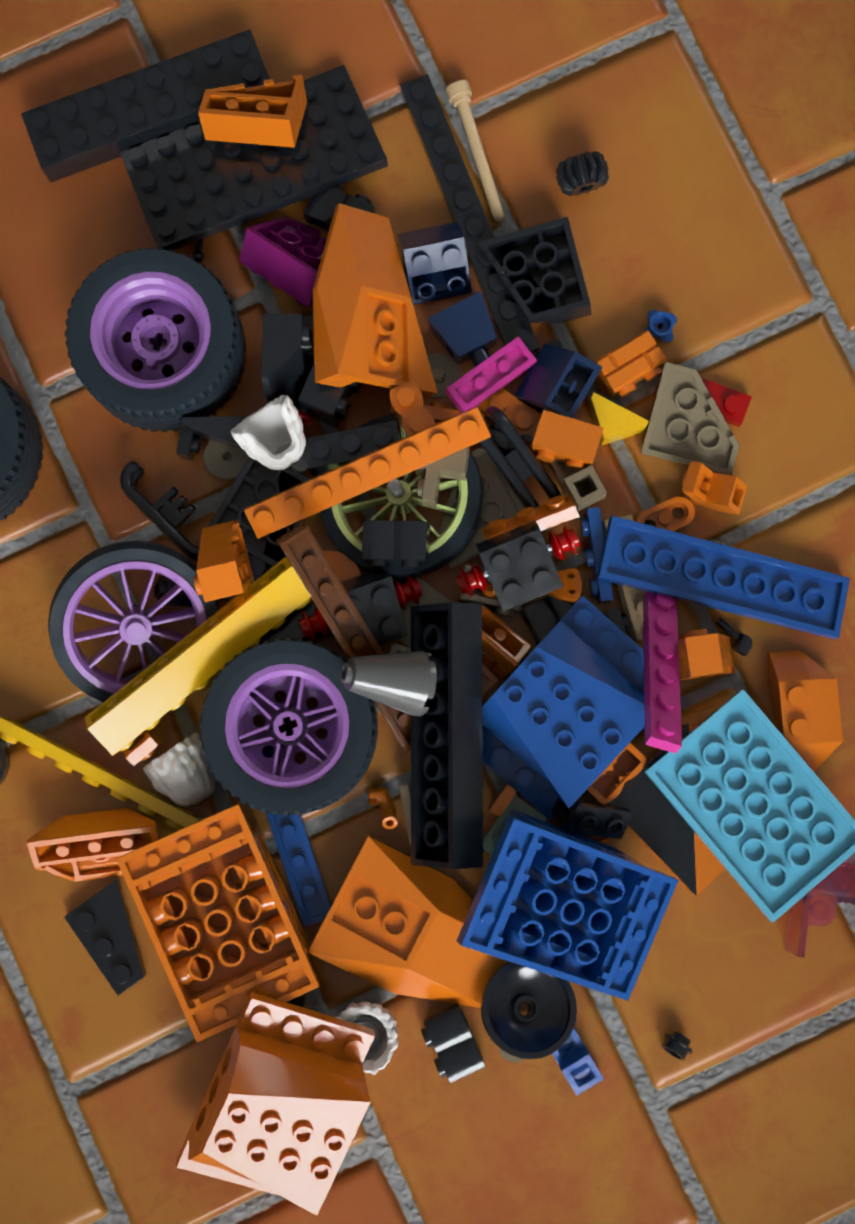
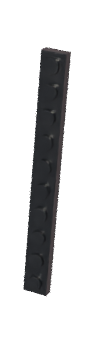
(464, 207)

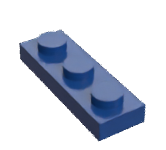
(592, 528)

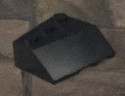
(541, 271)
(285, 355)
(252, 486)

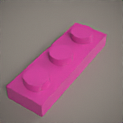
(491, 375)

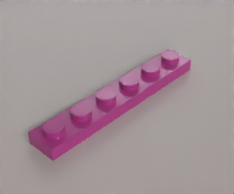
(661, 672)

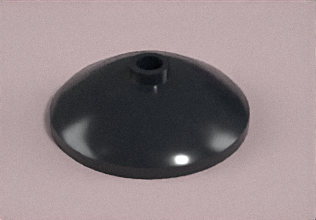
(549, 1014)

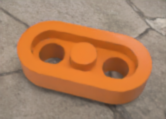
(662, 515)

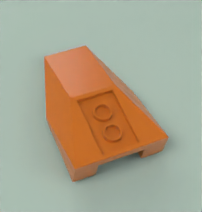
(365, 308)
(402, 928)

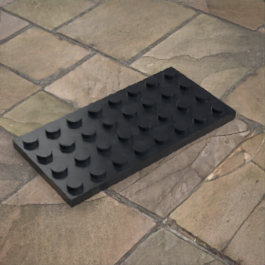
(208, 186)

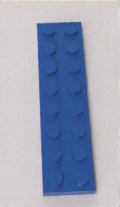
(723, 577)

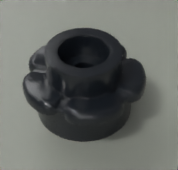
(677, 1045)

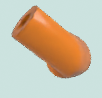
(387, 807)

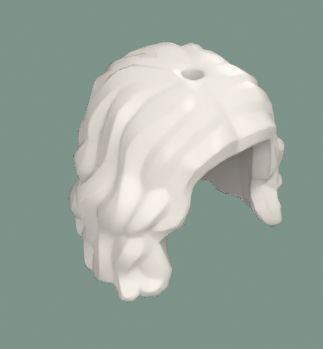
(272, 434)
(182, 773)
(384, 1028)

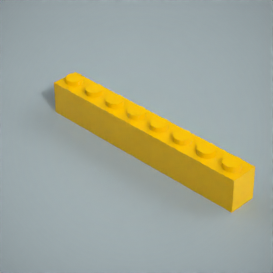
(197, 658)

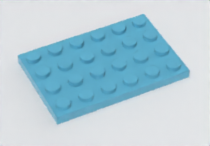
(756, 805)

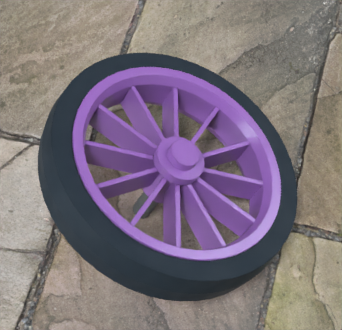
(134, 623)

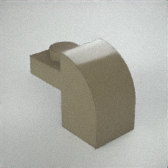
(449, 467)
(582, 486)

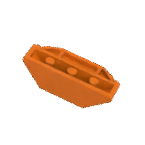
(805, 705)
(89, 843)

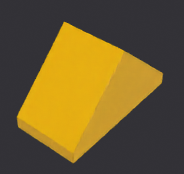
(615, 420)

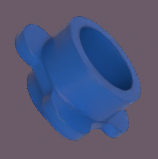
(668, 321)

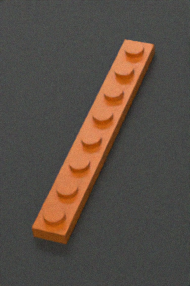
(368, 472)

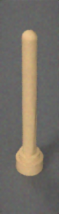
(459, 94)

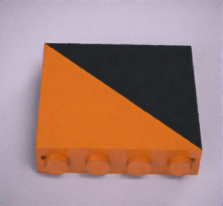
(666, 832)

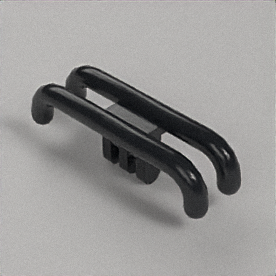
(517, 463)
(164, 512)

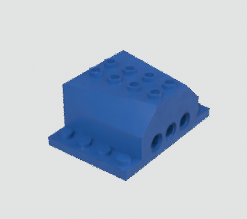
(566, 709)
(567, 906)

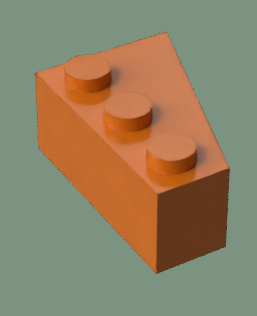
(255, 114)
(222, 562)
(704, 655)

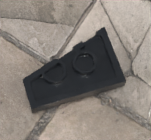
(108, 937)

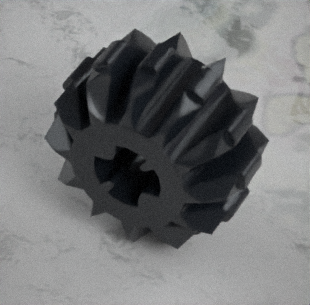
(582, 173)

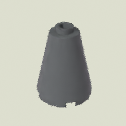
(393, 679)

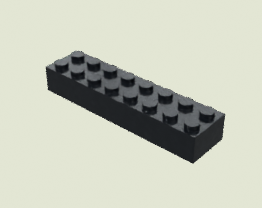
(137, 106)
(448, 740)

